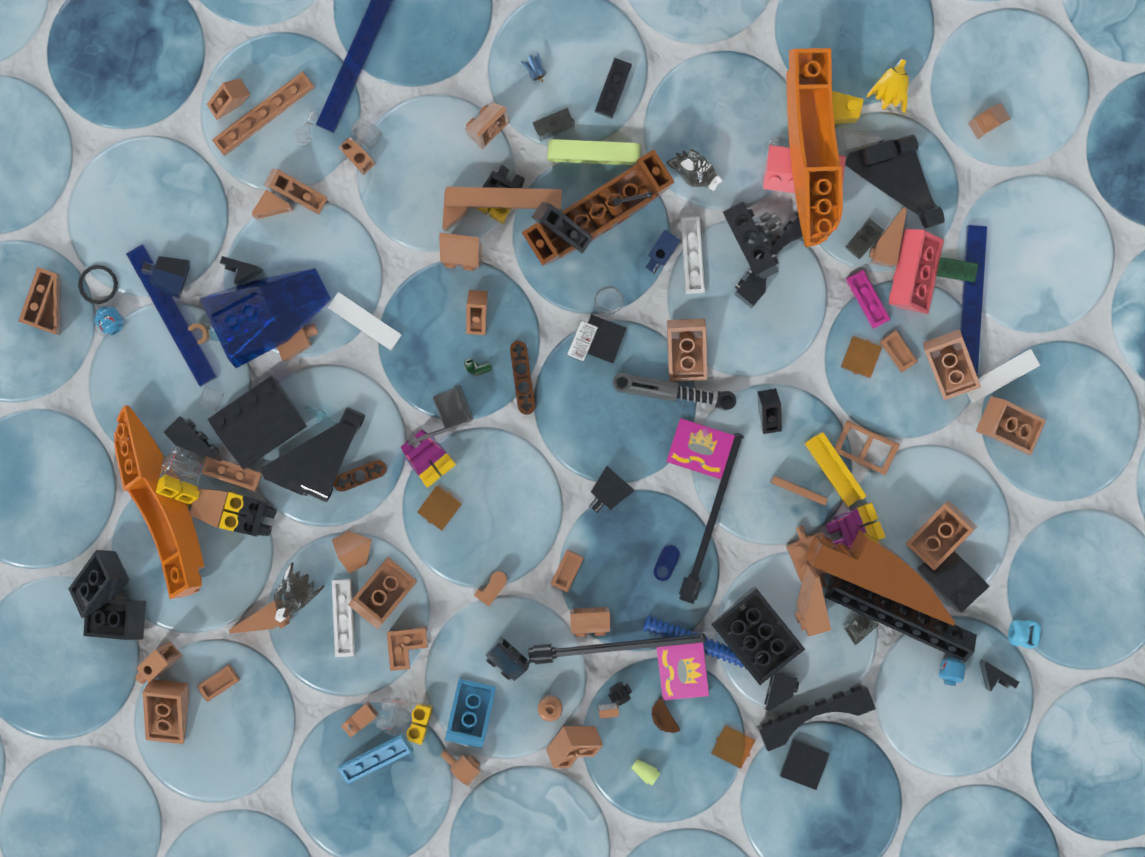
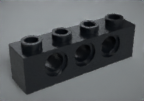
(762, 267)

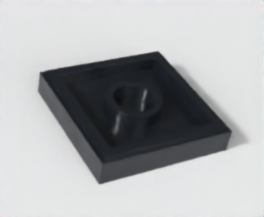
(607, 339)
(804, 764)

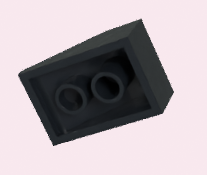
(955, 581)
(98, 582)
(117, 620)
(507, 659)

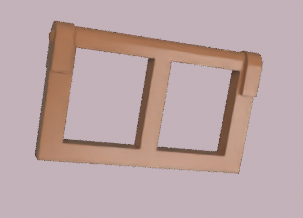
(871, 435)

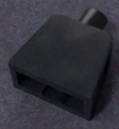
(609, 490)

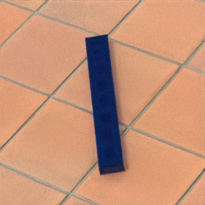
(353, 64)
(973, 292)
(174, 321)

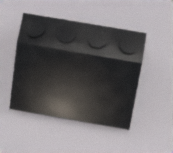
(257, 422)
(757, 636)

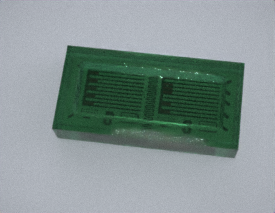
(957, 270)

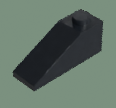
(562, 226)

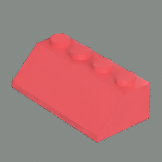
(779, 171)
(916, 271)

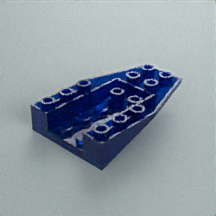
(264, 312)

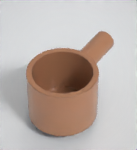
(464, 768)

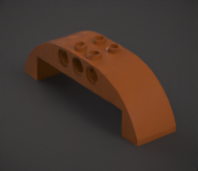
(597, 212)

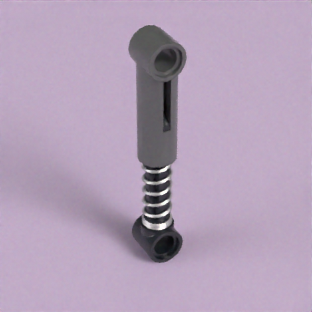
(670, 391)

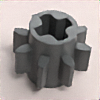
(770, 224)

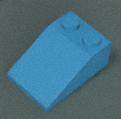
(470, 713)

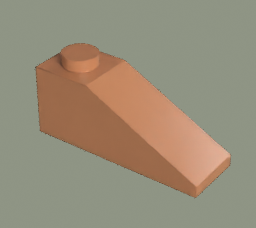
(295, 191)
(887, 247)
(261, 620)

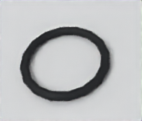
(81, 282)

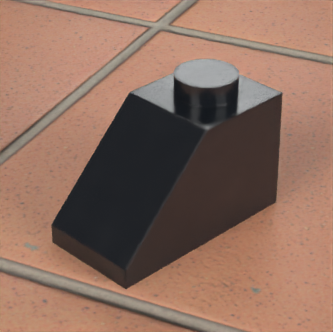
(769, 411)
(780, 689)

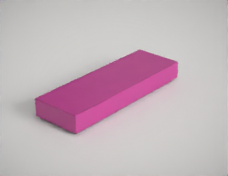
(867, 299)

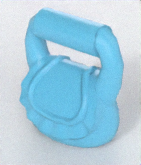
(1019, 633)

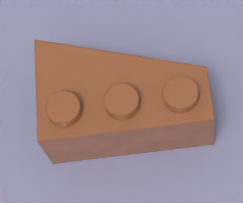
(43, 302)

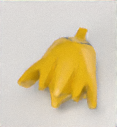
(892, 87)

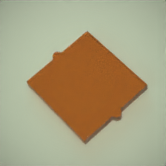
(861, 357)
(439, 508)
(733, 746)

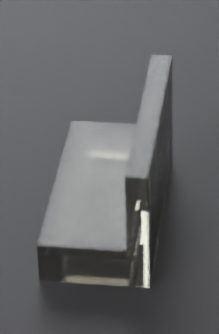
(553, 124)

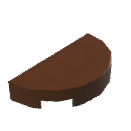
(663, 718)

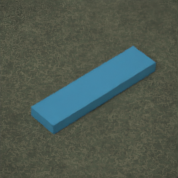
(375, 758)

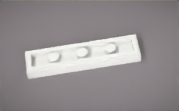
(692, 255)
(364, 321)
(1004, 374)
(343, 618)

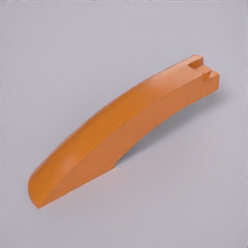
(814, 143)
(166, 518)

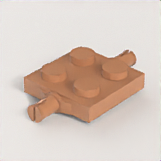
(798, 551)

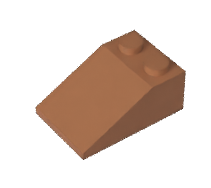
(487, 124)
(460, 251)
(687, 350)
(951, 364)
(1010, 425)
(941, 535)
(382, 593)
(811, 604)
(590, 620)
(165, 711)

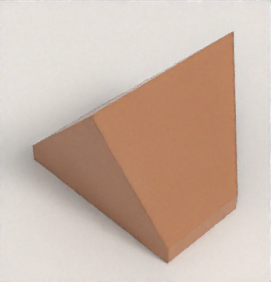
(352, 550)

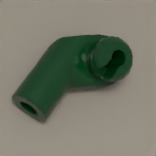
(476, 369)

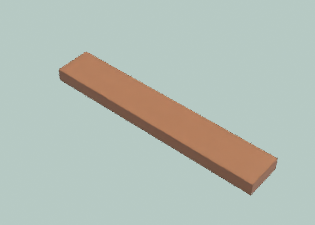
(263, 113)
(501, 197)

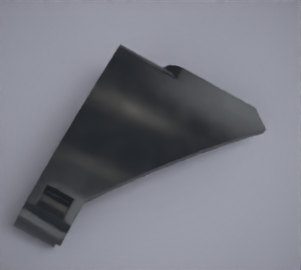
(898, 173)
(315, 463)

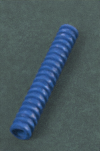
(710, 647)

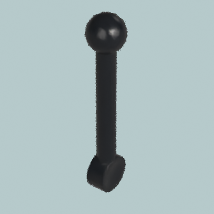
(617, 201)

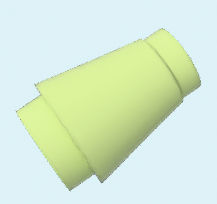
(646, 772)

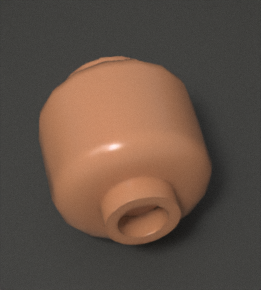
(550, 708)

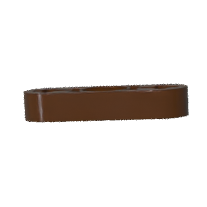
(344, 476)

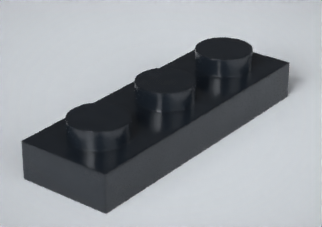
(613, 88)

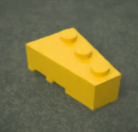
(846, 108)

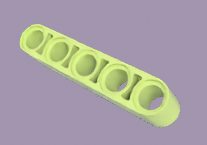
(593, 152)

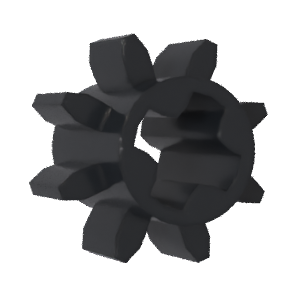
(620, 693)

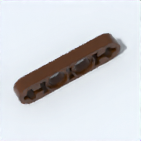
(525, 377)

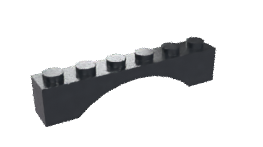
(750, 290)
(778, 731)

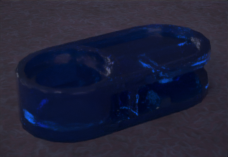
(667, 558)

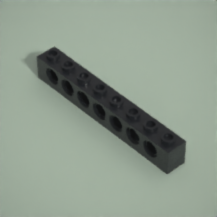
(906, 620)

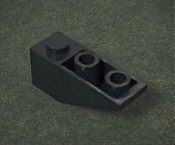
(185, 435)

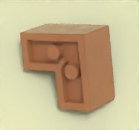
(400, 643)
(573, 743)

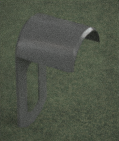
(452, 410)

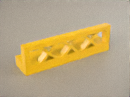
(835, 469)

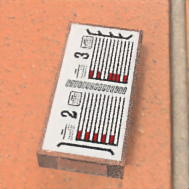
(582, 341)

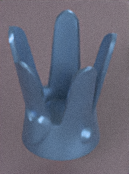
(535, 69)

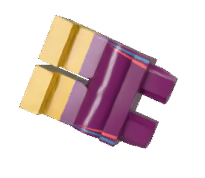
(423, 454)
(850, 521)

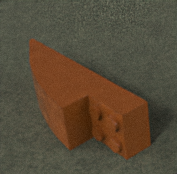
(878, 570)

